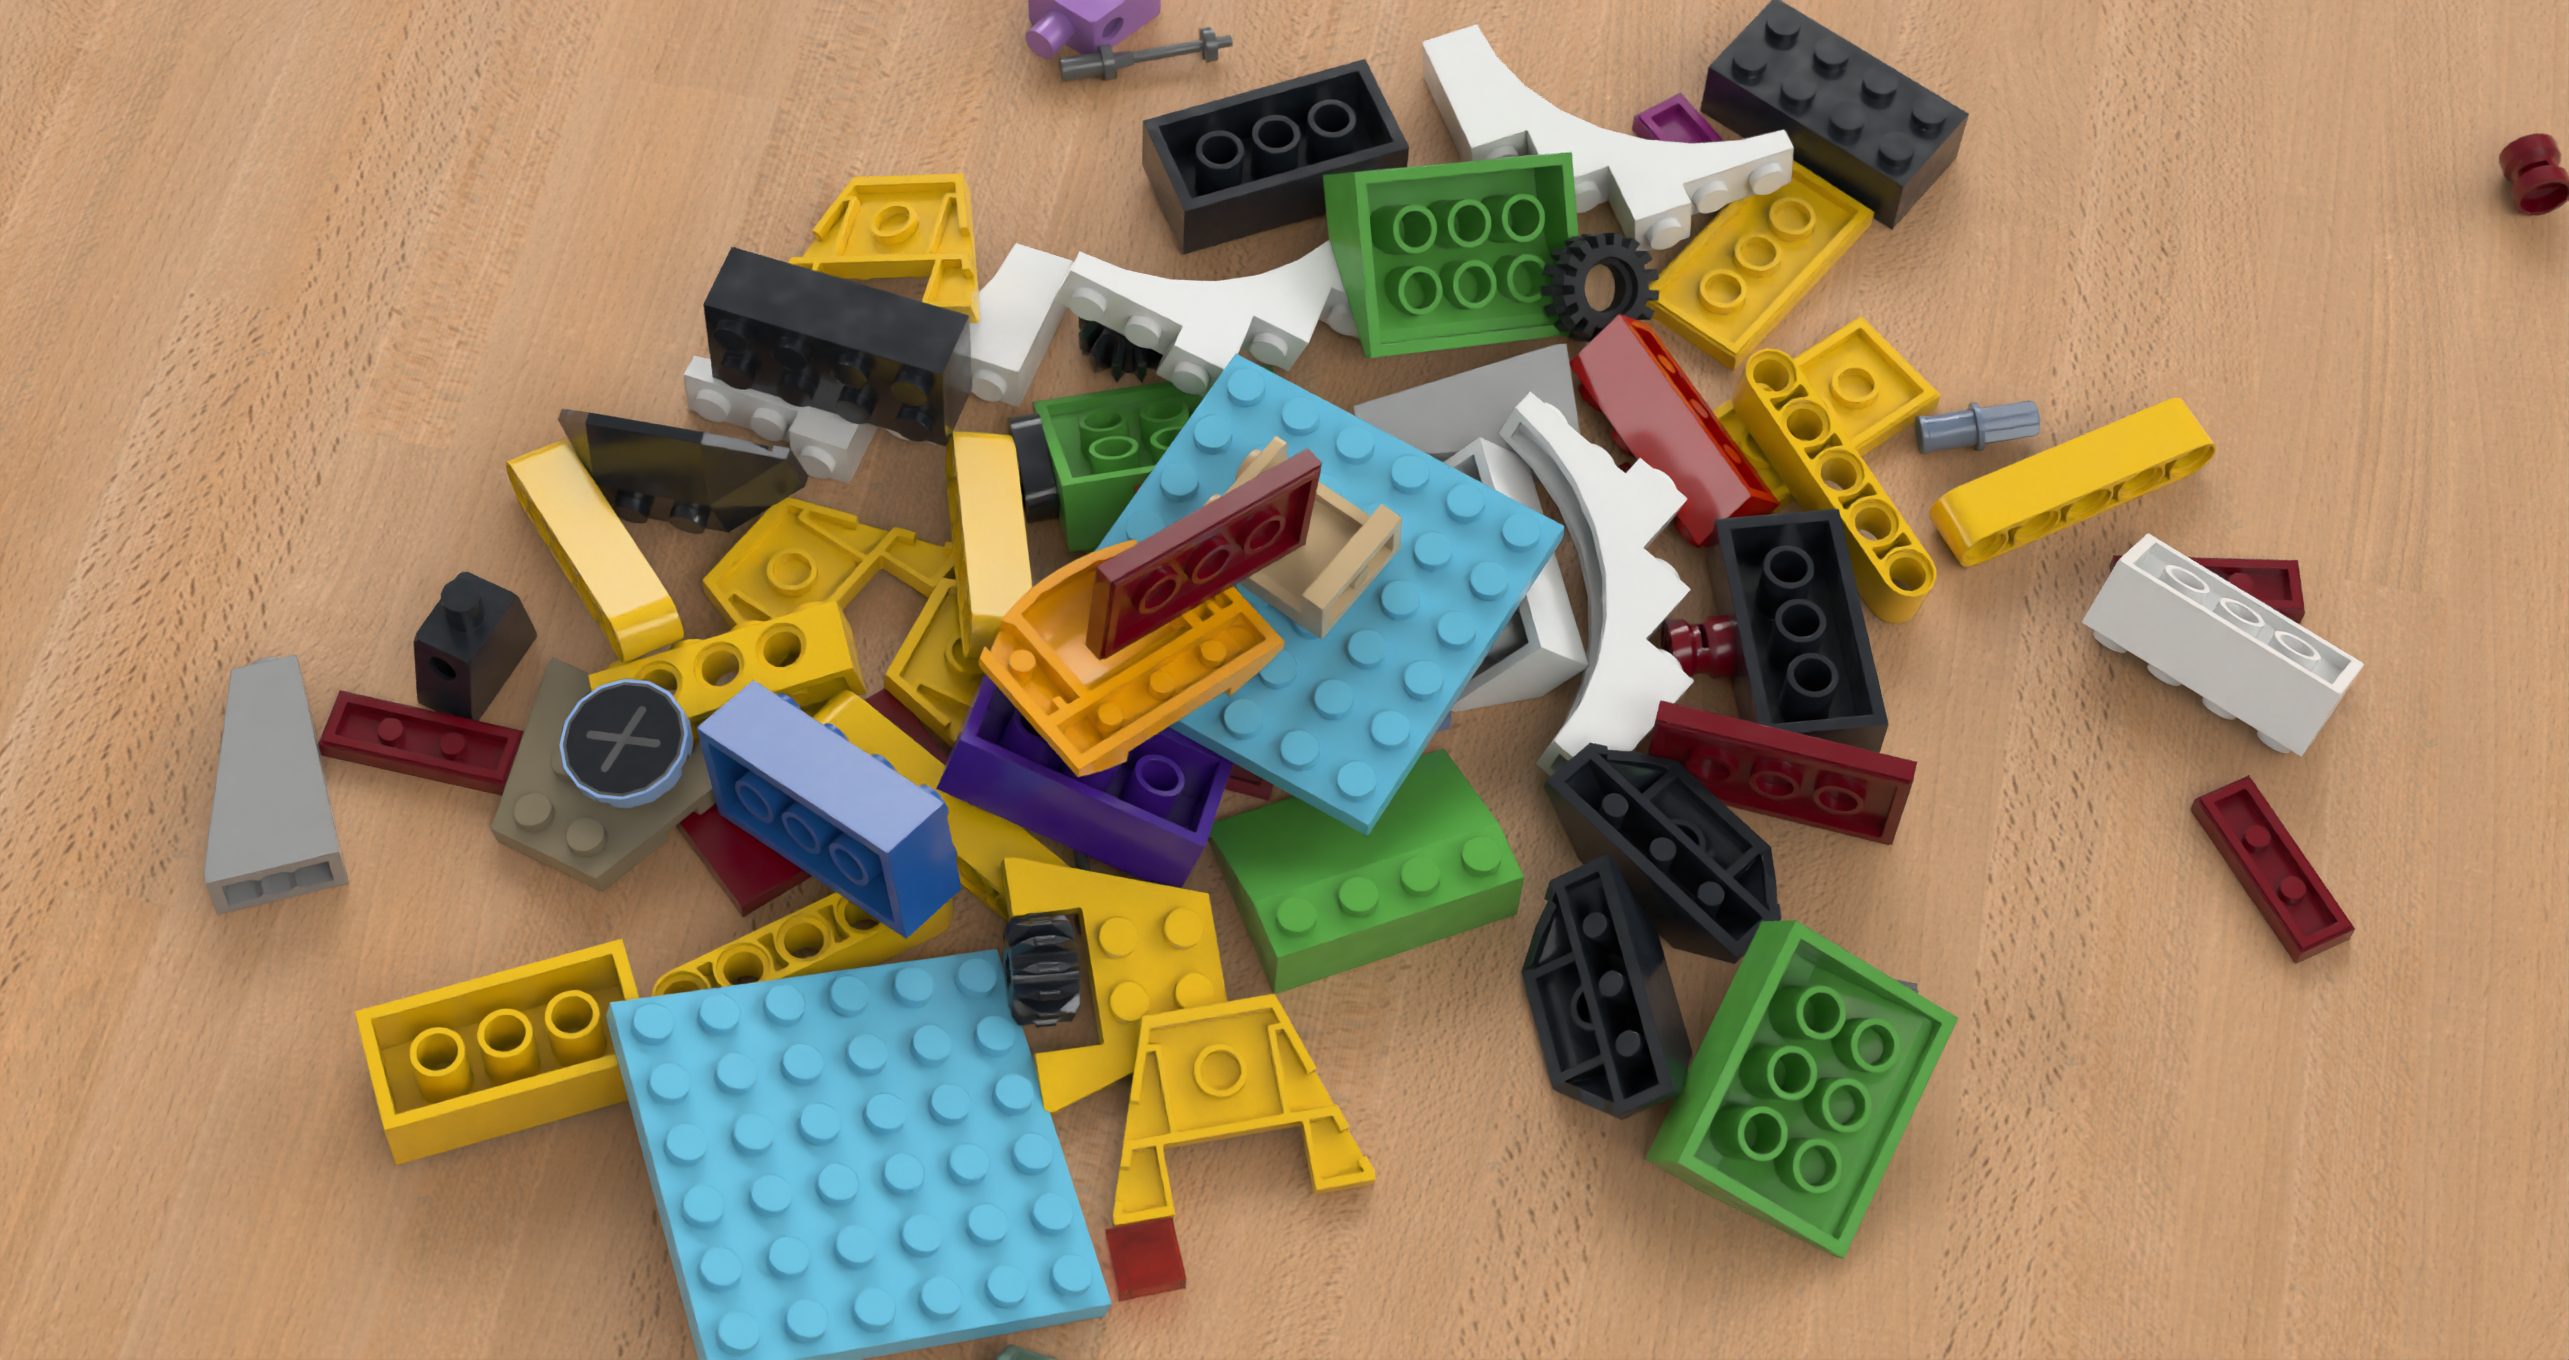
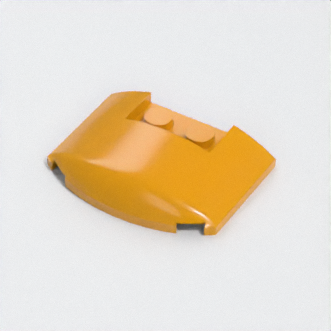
(1109, 706)

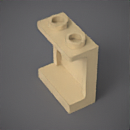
(1339, 557)

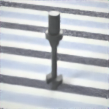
(1106, 62)

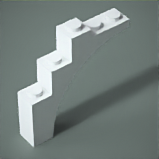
(1646, 181)
(1207, 322)
(1005, 355)
(1627, 589)

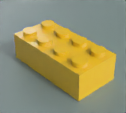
(497, 1051)

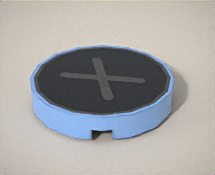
(626, 743)

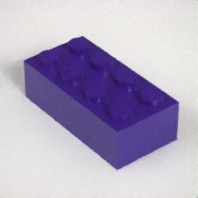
(1135, 816)

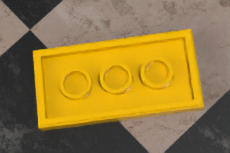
(1756, 264)
(1863, 387)

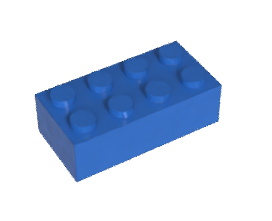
(831, 807)

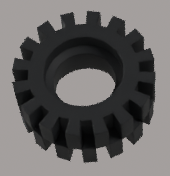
(1570, 276)

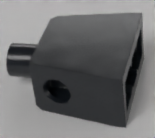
(470, 646)

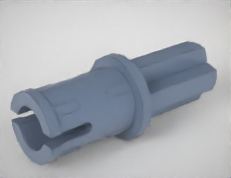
(1977, 426)

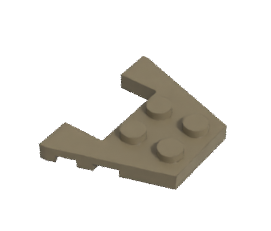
(561, 827)

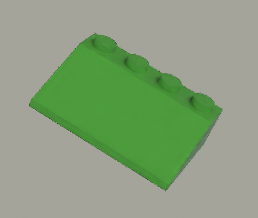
(1451, 250)
(1105, 447)
(1339, 899)
(1802, 1086)

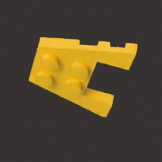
(902, 230)
(814, 555)
(931, 669)
(1144, 955)
(1222, 1077)

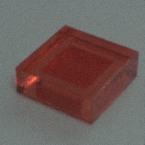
(1145, 1259)

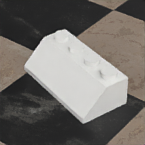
(1541, 639)
(2221, 645)

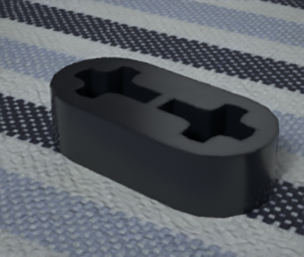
(1034, 468)

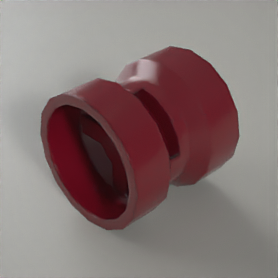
(2535, 173)
(1702, 646)

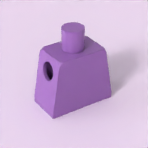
(1085, 23)

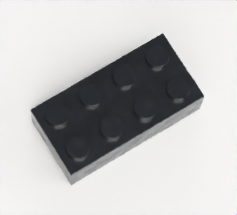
(1839, 106)
(1264, 153)
(838, 346)
(1797, 626)

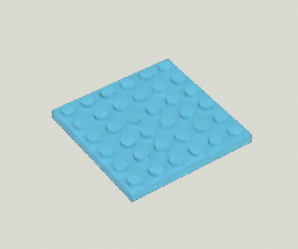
(1358, 708)
(855, 1162)

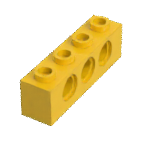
(754, 649)

